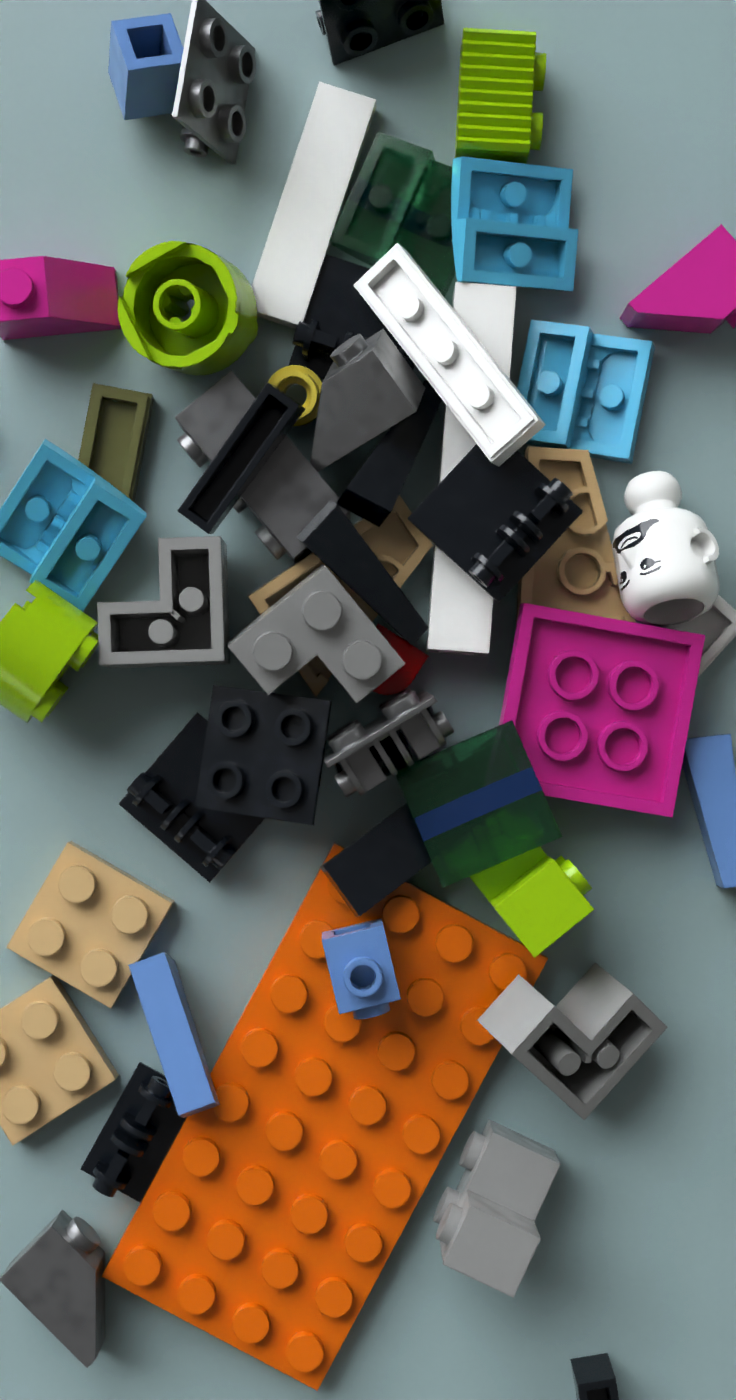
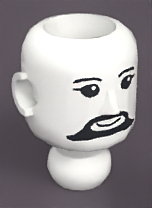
(664, 554)

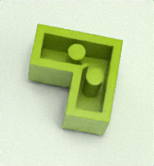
(536, 897)

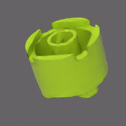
(157, 299)
(39, 648)

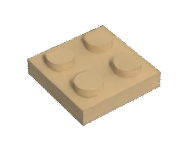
(90, 924)
(46, 1059)

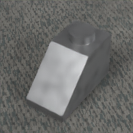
(362, 396)
(63, 1284)

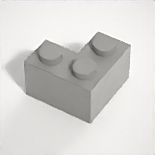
(187, 622)
(321, 622)
(581, 1042)
(491, 1216)

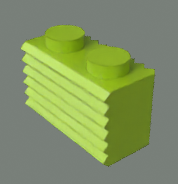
(497, 95)

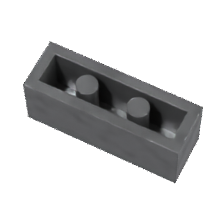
(285, 490)

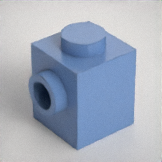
(145, 64)
(361, 969)

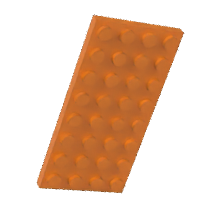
(322, 1133)

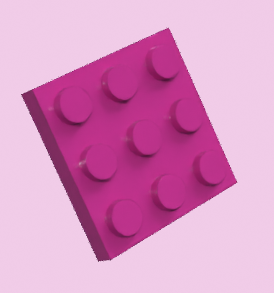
(602, 706)

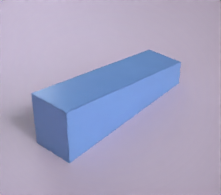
(712, 786)
(174, 1034)

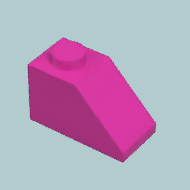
(692, 293)
(56, 297)

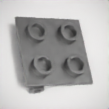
(213, 84)
(402, 711)

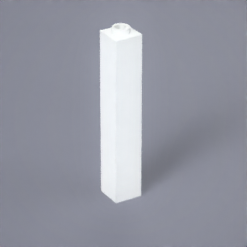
(457, 605)

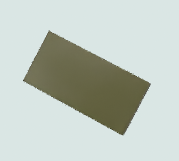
(116, 435)

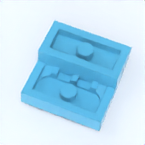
(512, 224)
(585, 388)
(66, 525)

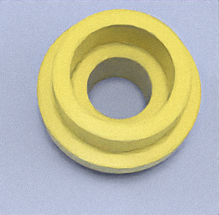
(305, 377)

